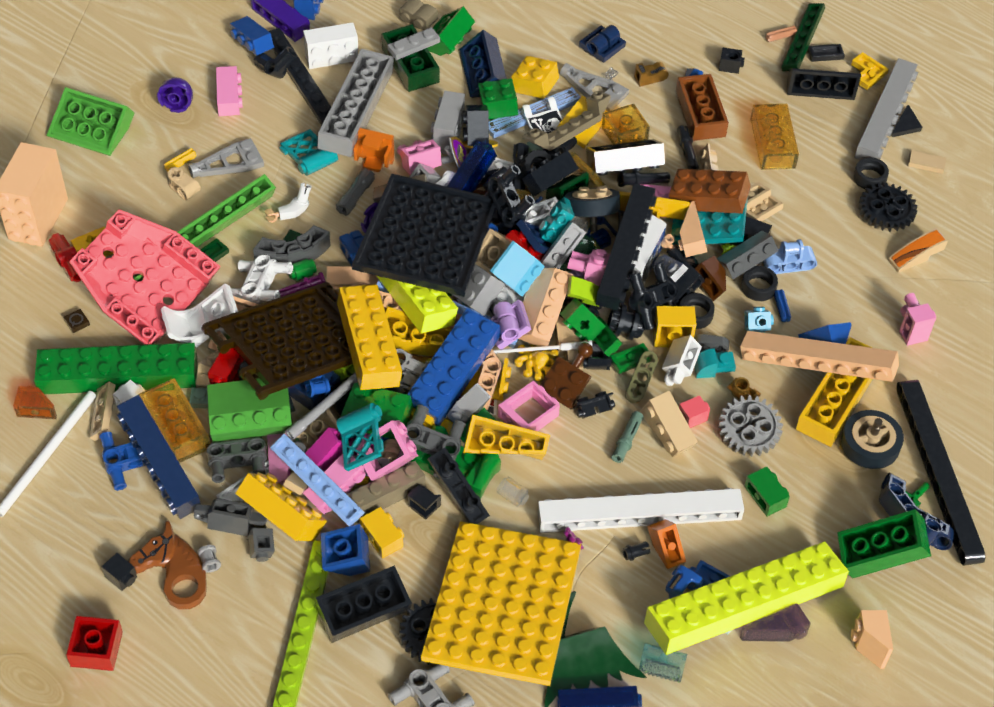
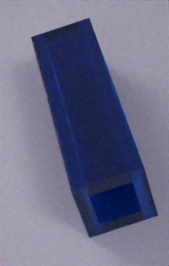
(473, 167)
(600, 697)

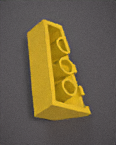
(502, 438)

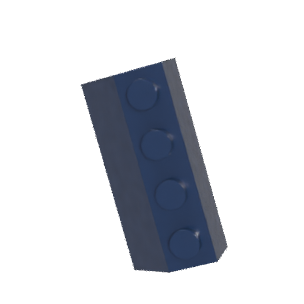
(481, 61)

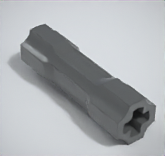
(361, 183)

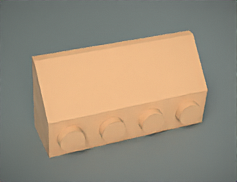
(544, 304)

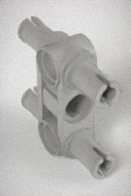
(428, 693)

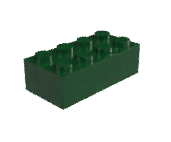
(416, 69)

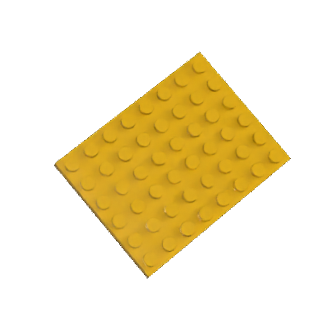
(502, 603)

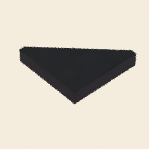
(907, 123)

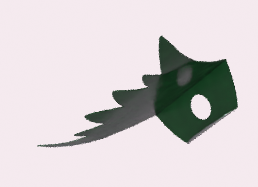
(586, 658)

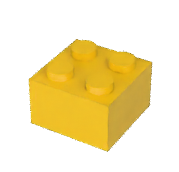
(535, 77)
(673, 323)

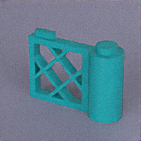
(314, 159)
(357, 424)

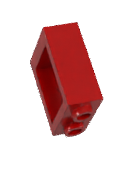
(225, 367)

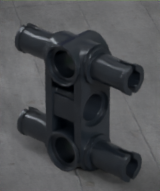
(507, 199)
(645, 299)

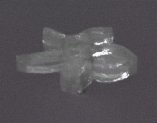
(610, 74)

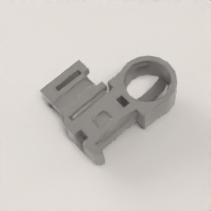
(411, 368)

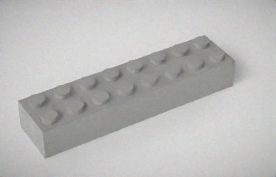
(355, 102)

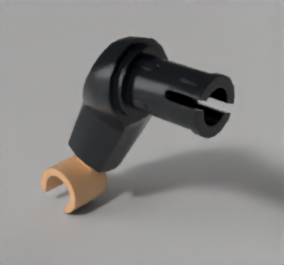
(675, 253)

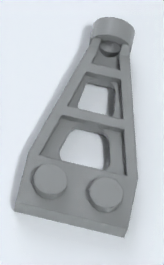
(615, 90)
(247, 151)

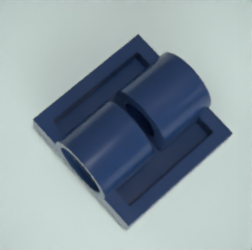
(603, 42)

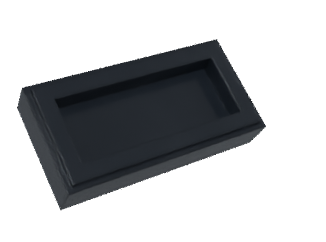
(826, 52)

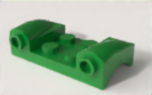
(475, 467)

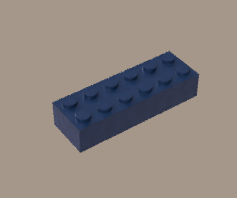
(158, 457)

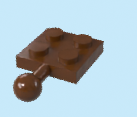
(566, 380)

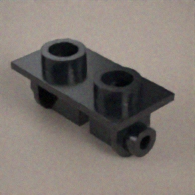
(601, 401)

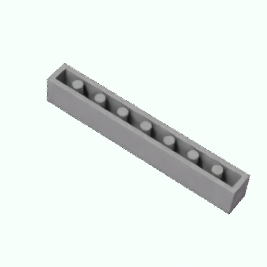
(886, 110)

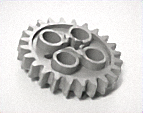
(740, 411)

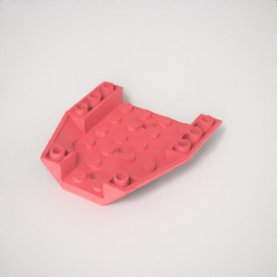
(163, 258)

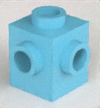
(752, 318)

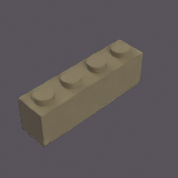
(388, 489)

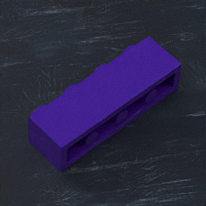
(283, 16)

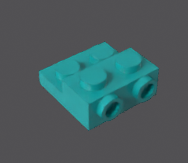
(557, 220)

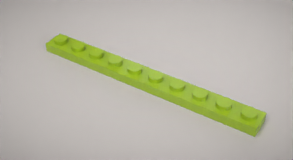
(302, 632)

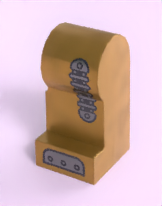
(650, 73)

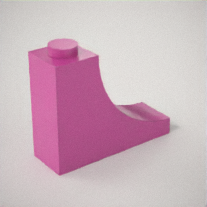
(329, 448)

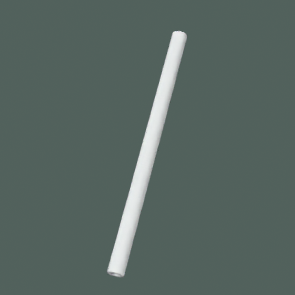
(46, 452)

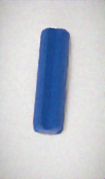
(782, 305)

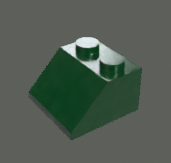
(567, 185)

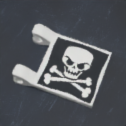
(544, 121)

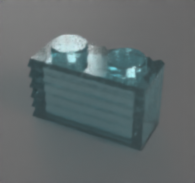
(666, 666)

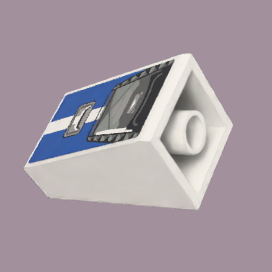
(651, 247)

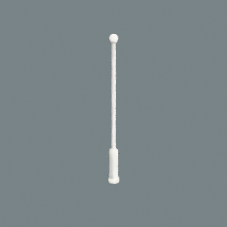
(563, 346)

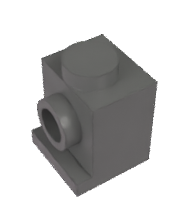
(264, 538)

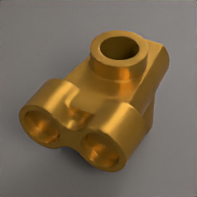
(740, 387)

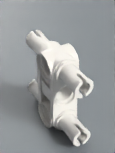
(260, 278)

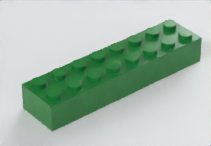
(92, 367)

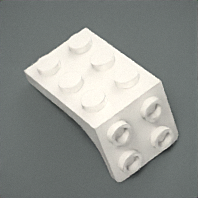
(187, 324)

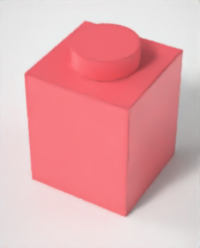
(695, 411)

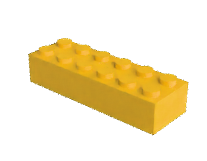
(369, 337)
(832, 404)

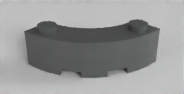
(307, 246)

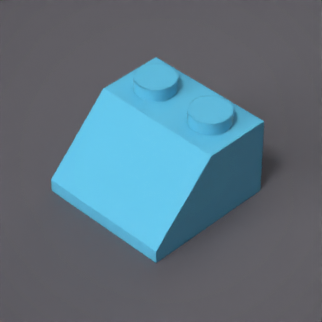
(517, 268)

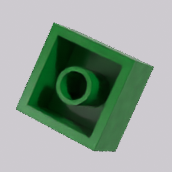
(499, 98)

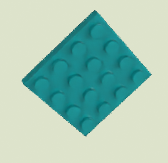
(717, 227)

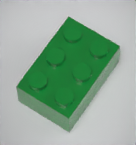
(393, 405)

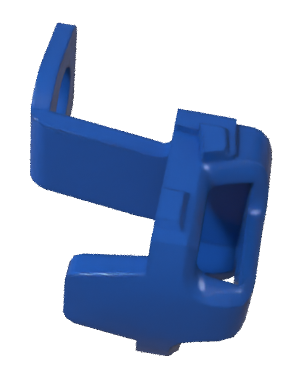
(687, 580)

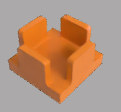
(375, 148)

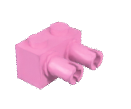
(420, 152)
(591, 265)
(917, 320)

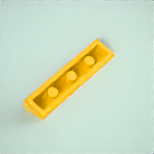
(670, 207)

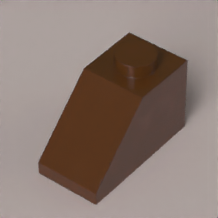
(714, 277)

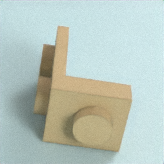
(203, 369)

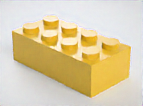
(281, 506)

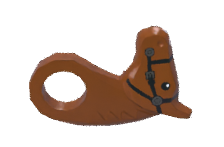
(180, 563)

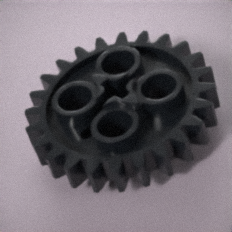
(887, 207)
(421, 618)

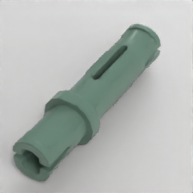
(625, 442)

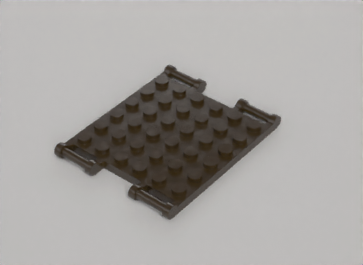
(285, 339)

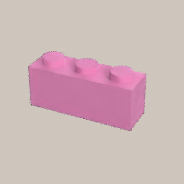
(228, 91)
(344, 479)

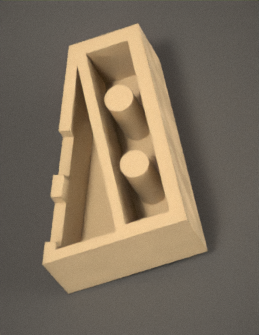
(669, 424)

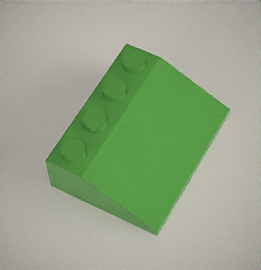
(90, 121)
(240, 414)

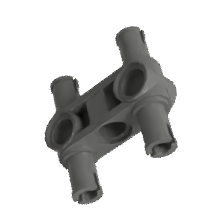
(431, 441)
(236, 454)

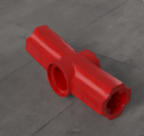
(64, 254)

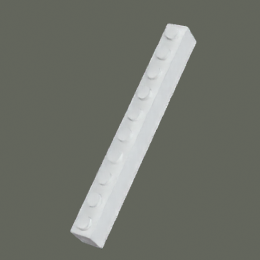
(640, 510)

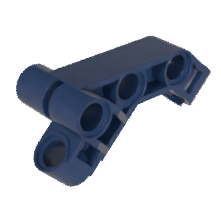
(896, 501)

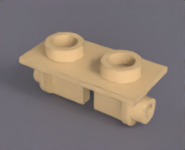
(708, 158)

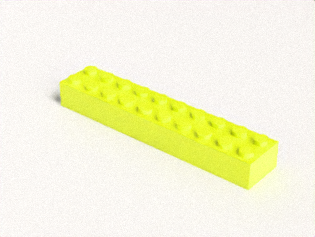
(745, 597)

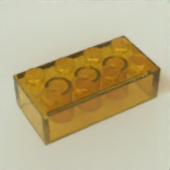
(774, 136)
(176, 420)

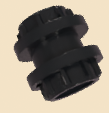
(625, 322)

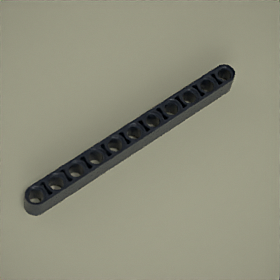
(940, 472)

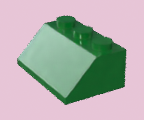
(451, 30)

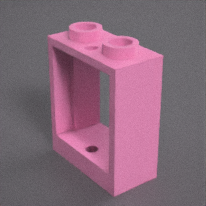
(537, 392)
(408, 447)

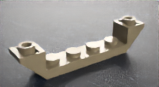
(596, 107)

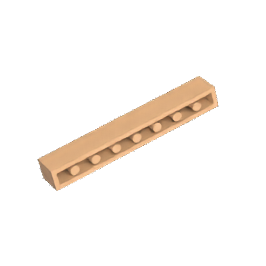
(820, 355)

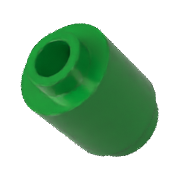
(303, 269)

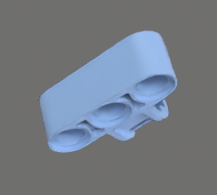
(791, 258)

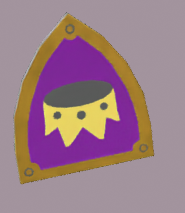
(456, 152)

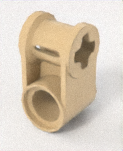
(182, 183)

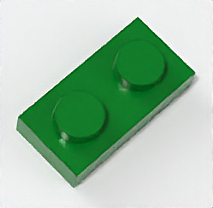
(628, 358)

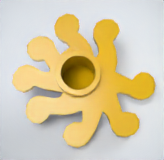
(536, 360)

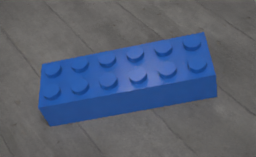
(454, 364)

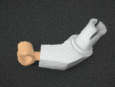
(294, 209)

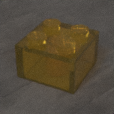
(625, 125)

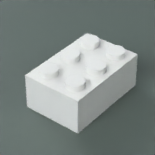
(331, 45)

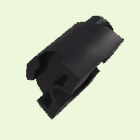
(597, 360)

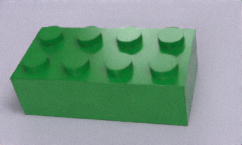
(884, 543)

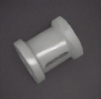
(209, 558)

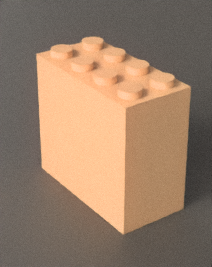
(32, 194)

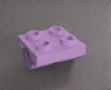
(512, 322)

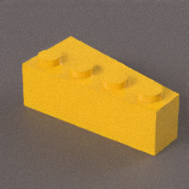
(410, 339)

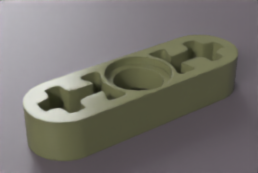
(642, 384)

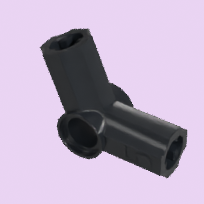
(278, 66)

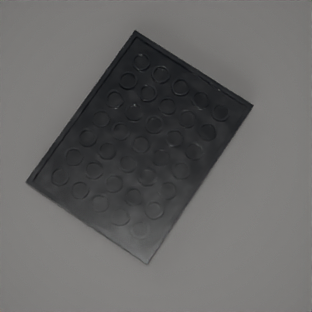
(425, 235)

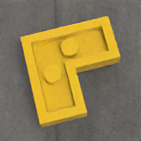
(870, 70)

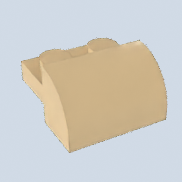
(761, 203)

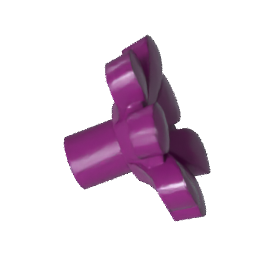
(570, 536)

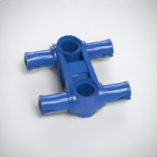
(126, 457)

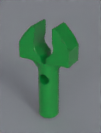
(918, 493)

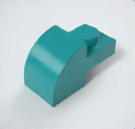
(710, 363)

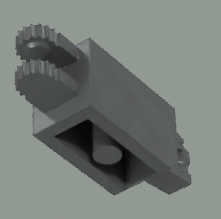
(230, 516)

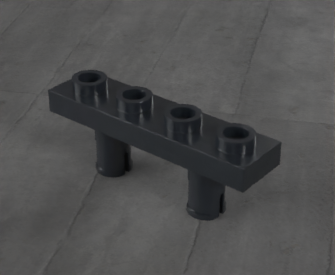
(458, 487)

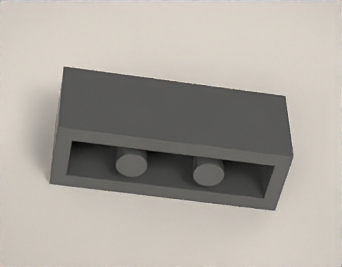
(748, 254)

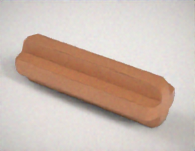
(781, 33)

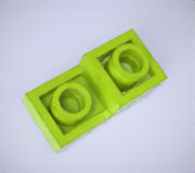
(583, 290)

